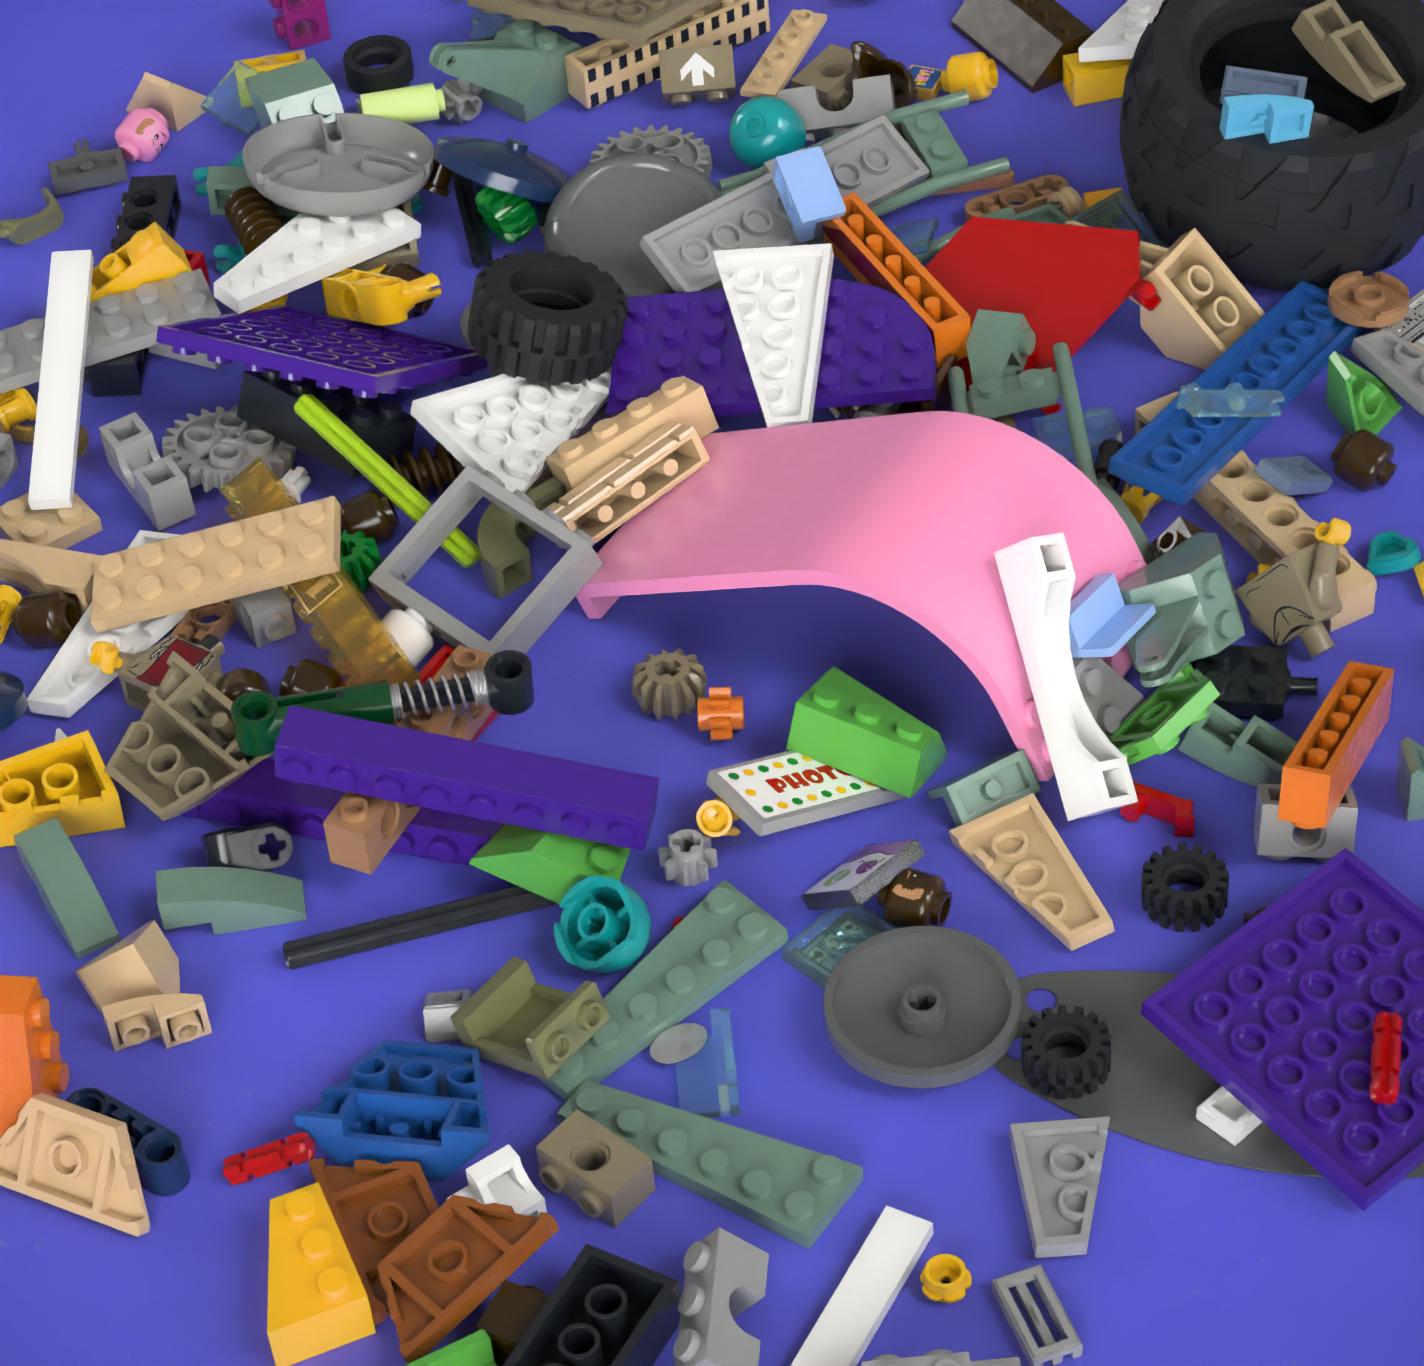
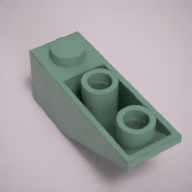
(998, 345)

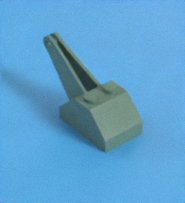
(517, 70)
(1192, 604)

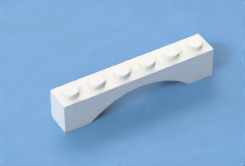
(1039, 590)

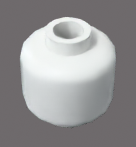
(410, 632)

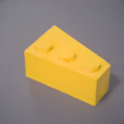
(312, 1281)

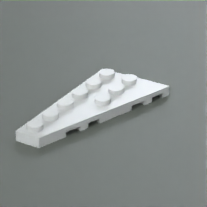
(1120, 33)
(780, 318)

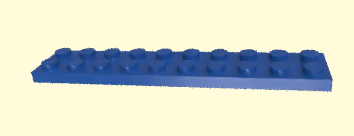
(1280, 353)

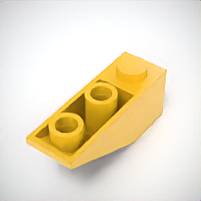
(144, 259)

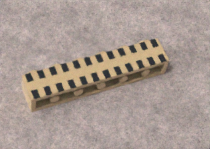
(619, 68)

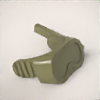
(36, 226)

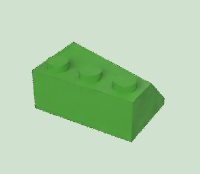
(864, 735)
(547, 861)

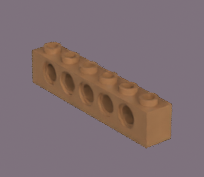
(367, 827)

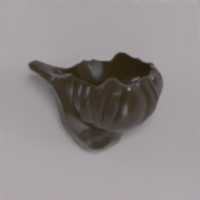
(871, 62)

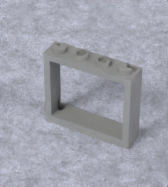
(436, 525)

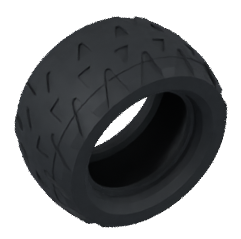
(1286, 205)

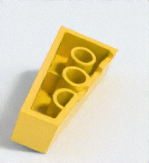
(58, 782)

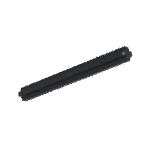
(411, 925)

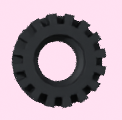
(1185, 907)
(1066, 1073)

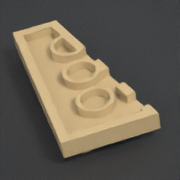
(1036, 869)

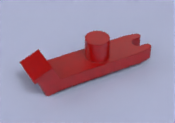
(1163, 807)

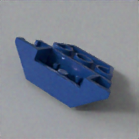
(404, 1106)

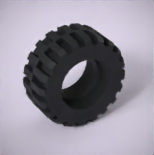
(546, 317)

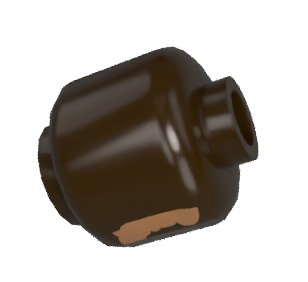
(915, 899)

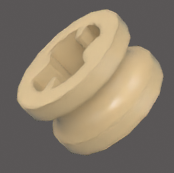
(1067, 201)

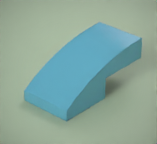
(1274, 115)

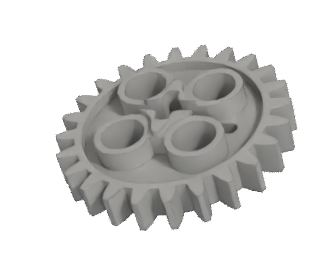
(662, 142)
(220, 446)

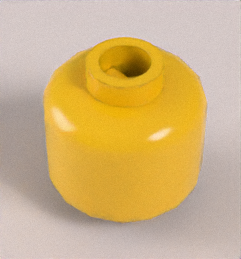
(971, 73)

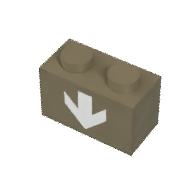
(697, 74)

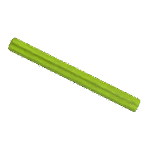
(380, 473)

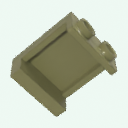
(528, 1022)

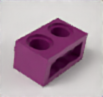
(308, 32)

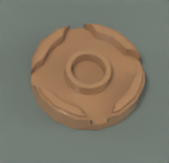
(1368, 299)

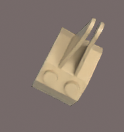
(1201, 302)

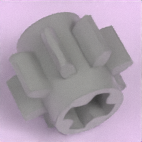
(461, 100)
(688, 857)

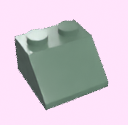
(294, 92)

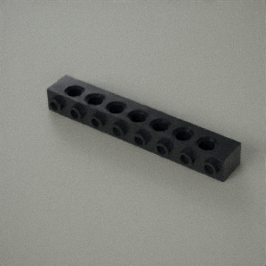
(146, 202)

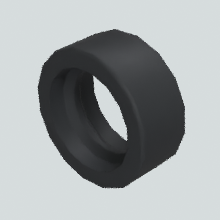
(373, 51)

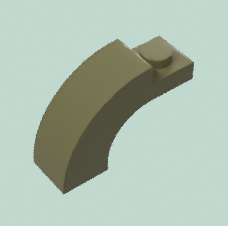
(503, 541)

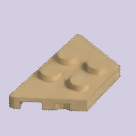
(74, 1163)

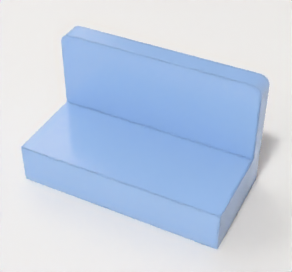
(807, 190)
(1102, 621)

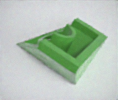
(1358, 396)

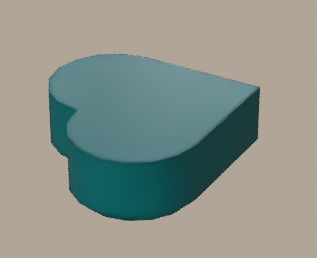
(1392, 553)

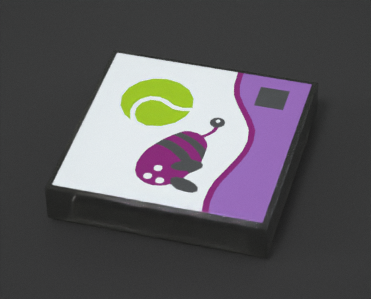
(863, 875)

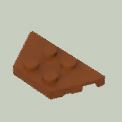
(374, 1212)
(455, 1266)

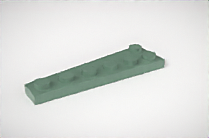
(683, 972)
(743, 1171)

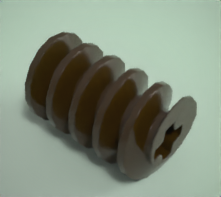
(252, 217)
(427, 470)

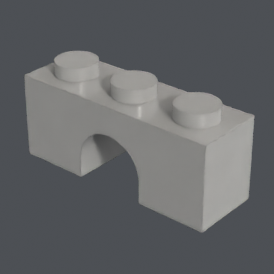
(870, 99)
(151, 480)
(719, 1284)

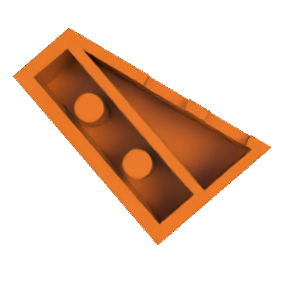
(27, 1048)

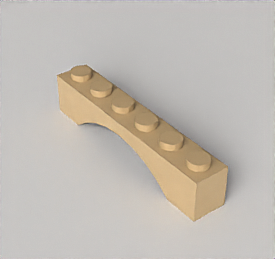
(48, 568)

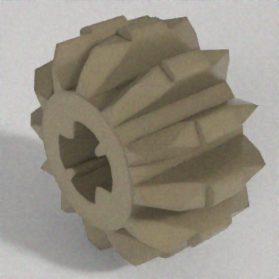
(669, 683)

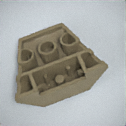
(181, 745)

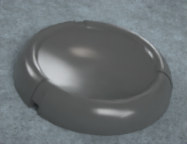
(615, 204)

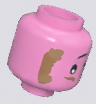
(142, 134)

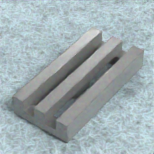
(1051, 1350)

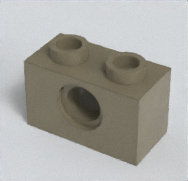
(831, 75)
(595, 1168)

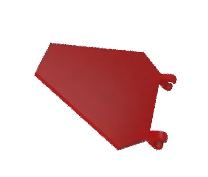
(1052, 273)

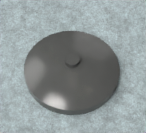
(922, 1007)

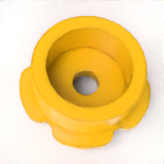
(945, 1268)

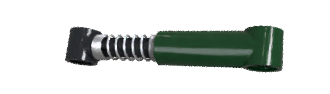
(503, 684)

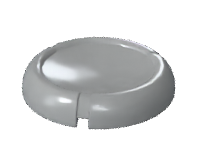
(340, 167)

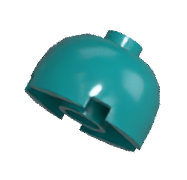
(764, 130)
(602, 925)

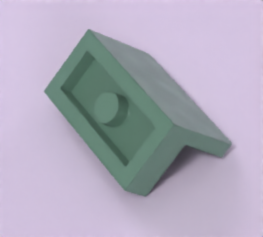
(987, 787)

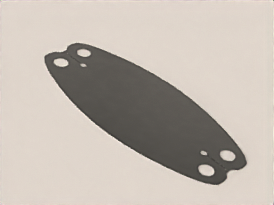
(1151, 1081)

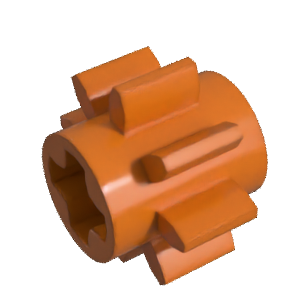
(721, 713)

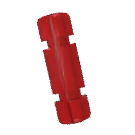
(1386, 1058)
(269, 1158)

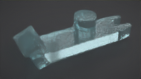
(1230, 402)

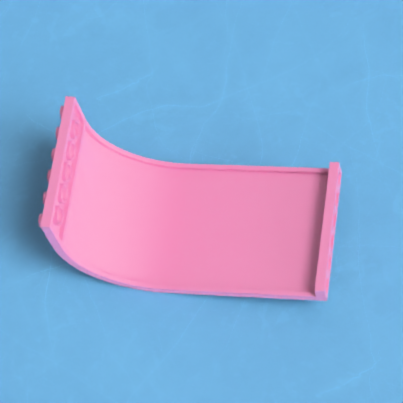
(884, 511)

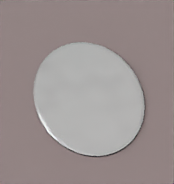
(678, 1043)

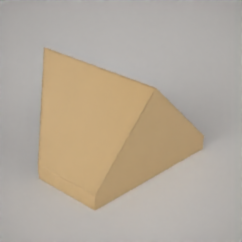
(173, 101)
(132, 968)

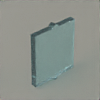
(232, 101)
(916, 235)

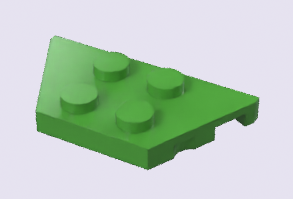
(1164, 715)

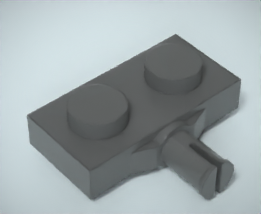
(87, 169)

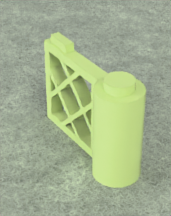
(404, 104)

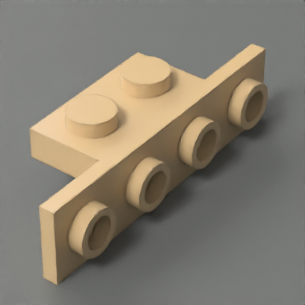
(784, 53)

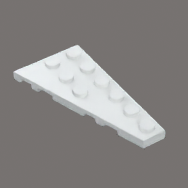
(311, 250)
(71, 677)

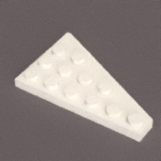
(510, 422)

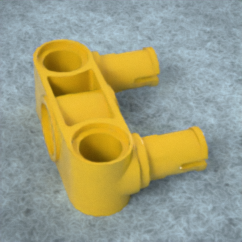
(375, 296)

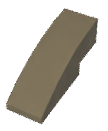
(1347, 51)

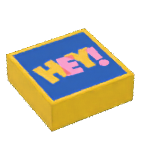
(927, 81)

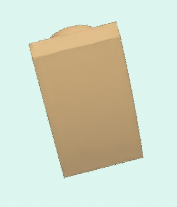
(172, 1016)

